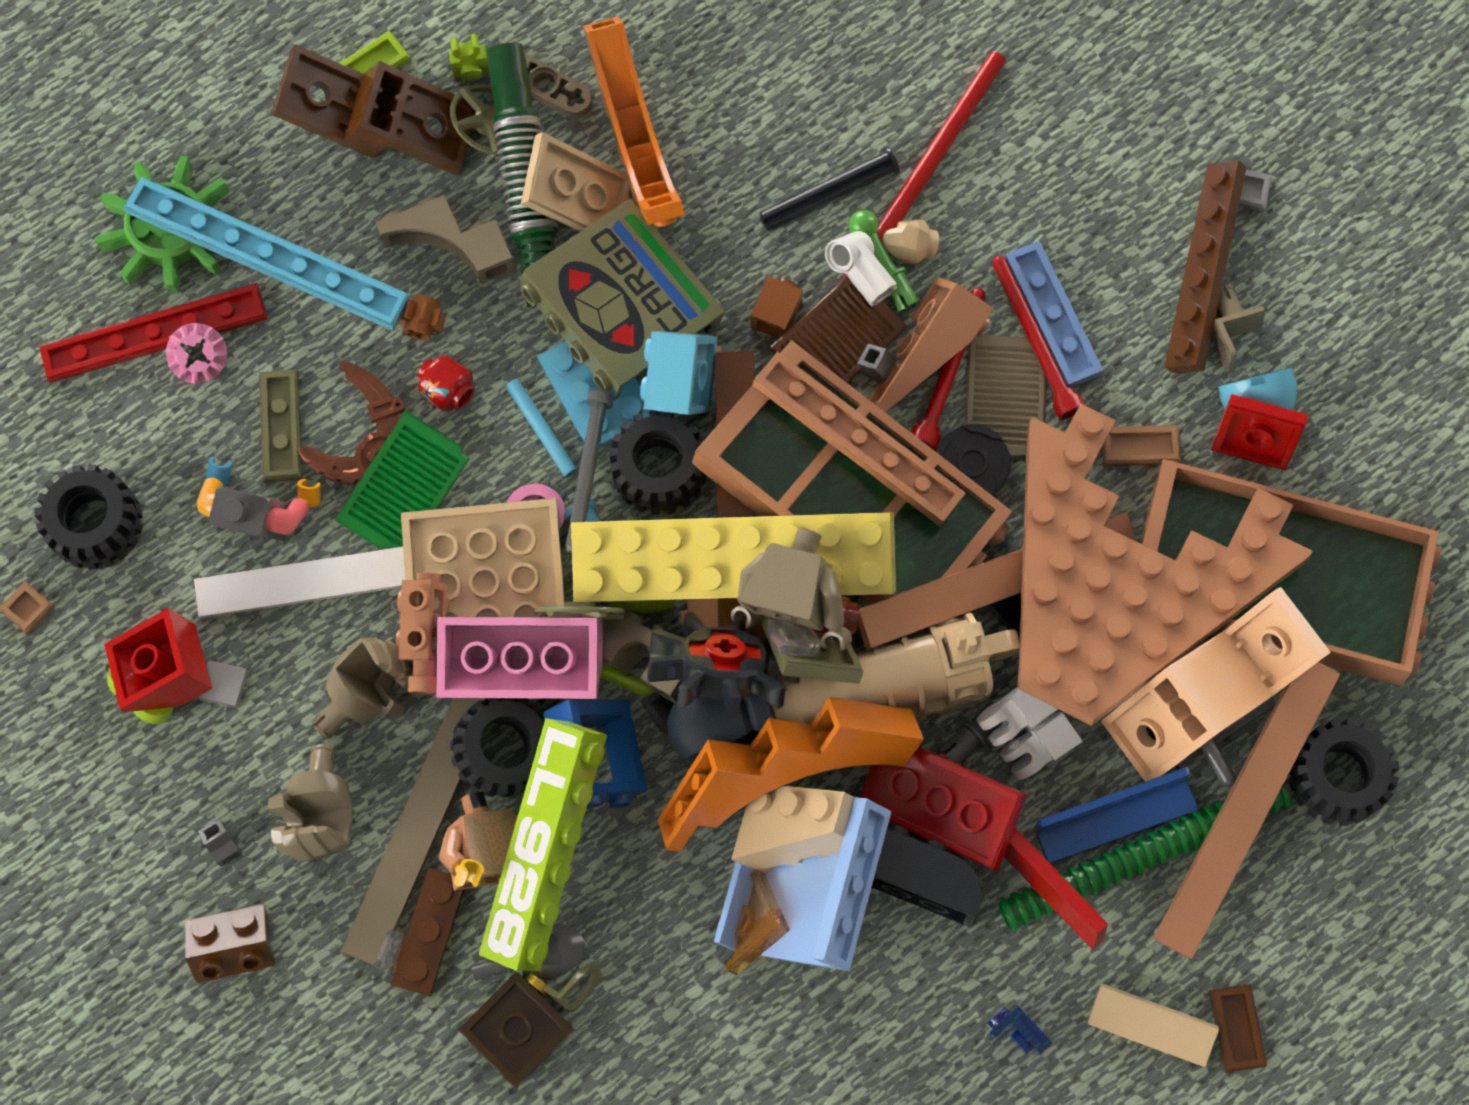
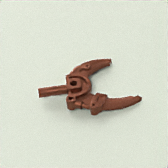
(384, 411)

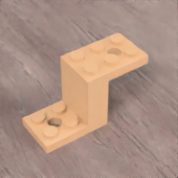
(1215, 686)

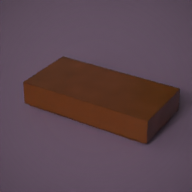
(1238, 1028)

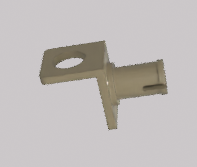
(1233, 323)

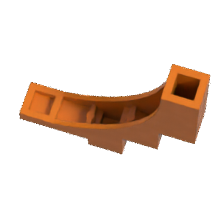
(631, 123)

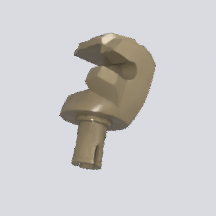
(352, 686)
(314, 810)

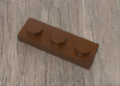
(428, 934)

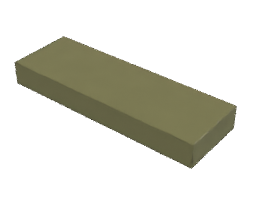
(280, 425)

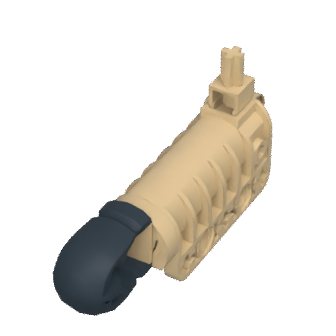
(924, 673)

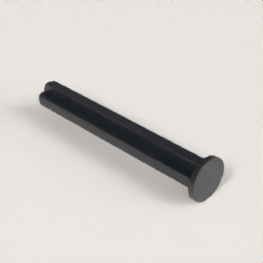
(829, 190)

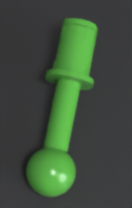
(868, 223)

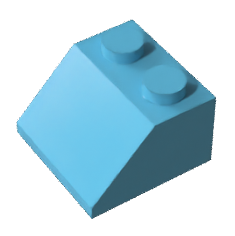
(679, 372)

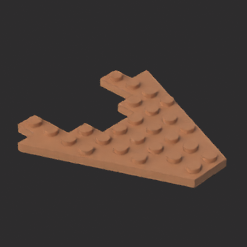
(1108, 610)

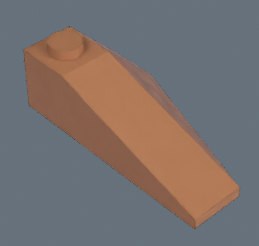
(946, 323)

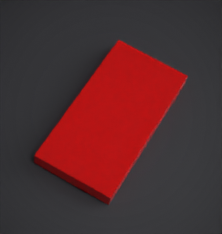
(948, 805)

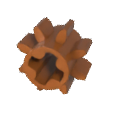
(422, 317)

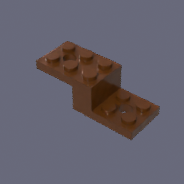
(371, 109)

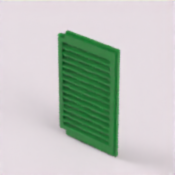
(406, 475)

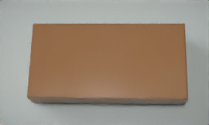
(1142, 445)

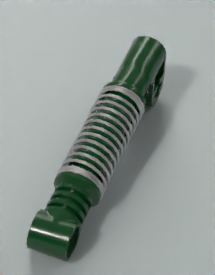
(516, 127)

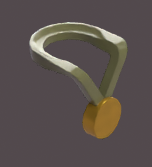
(543, 989)

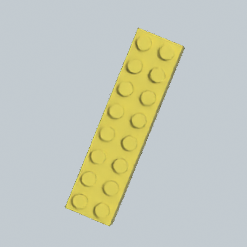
(707, 554)

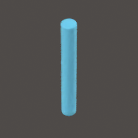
(541, 428)

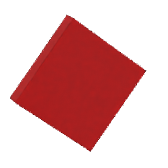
(1259, 432)

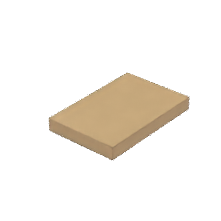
(571, 184)

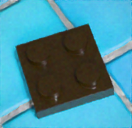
(516, 1030)

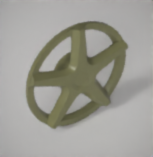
(481, 120)
(580, 610)

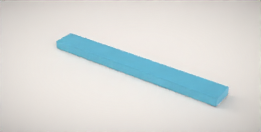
(267, 253)

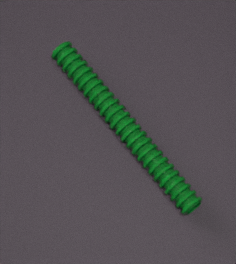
(1125, 861)

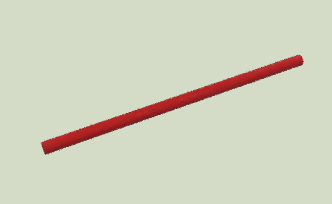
(941, 143)

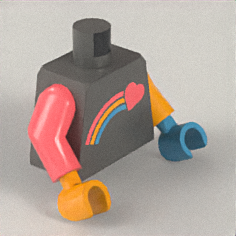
(252, 512)

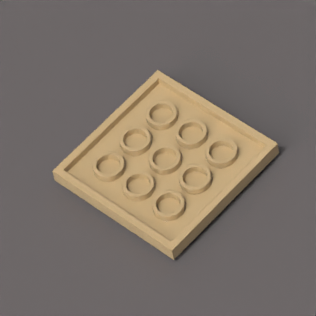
(490, 556)

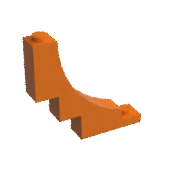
(735, 774)

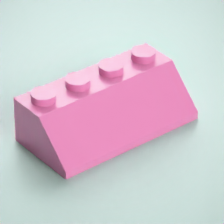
(519, 657)

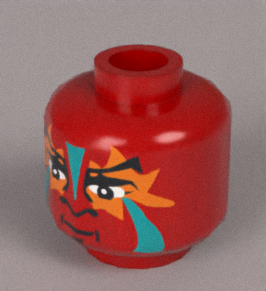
(445, 383)

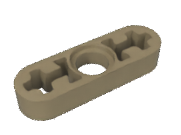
(571, 88)

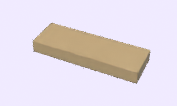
(1153, 1025)

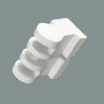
(1047, 729)

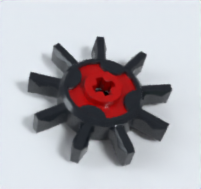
(717, 665)

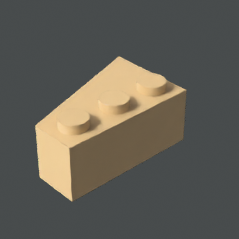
(791, 827)

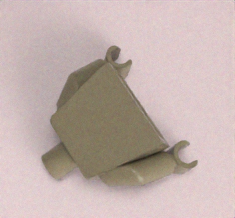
(794, 588)

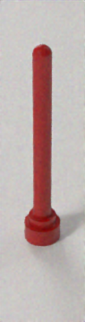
(1065, 399)
(927, 429)

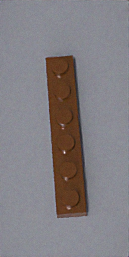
(1205, 267)

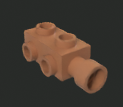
(418, 628)

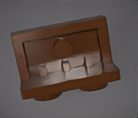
(228, 943)

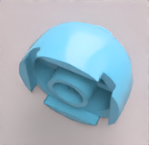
(1274, 388)

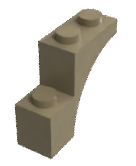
(434, 224)

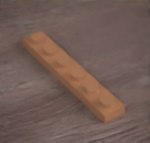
(858, 438)

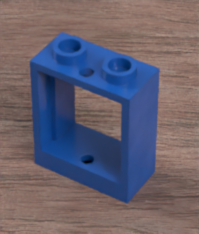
(621, 747)

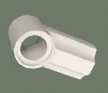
(855, 257)

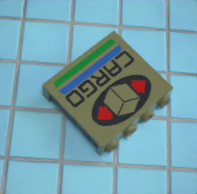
(613, 290)

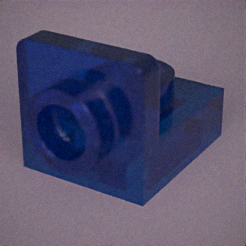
(1026, 1032)

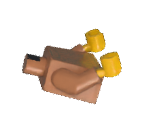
(477, 843)

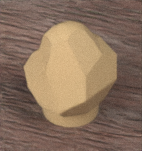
(911, 241)

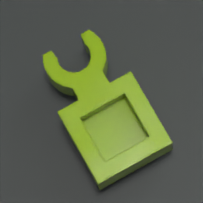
(468, 59)

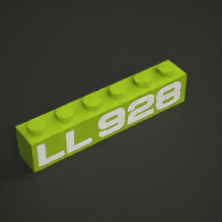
(543, 845)

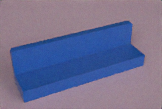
(1115, 816)

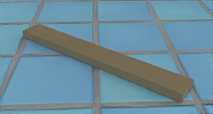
(409, 843)

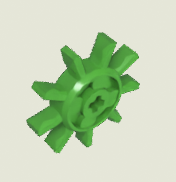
(153, 243)

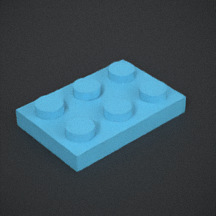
(572, 384)

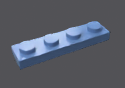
(1054, 314)

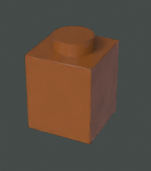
(776, 307)

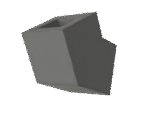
(881, 368)
(219, 842)

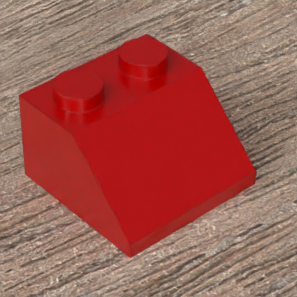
(158, 664)

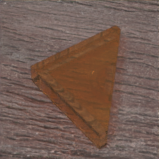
(758, 926)

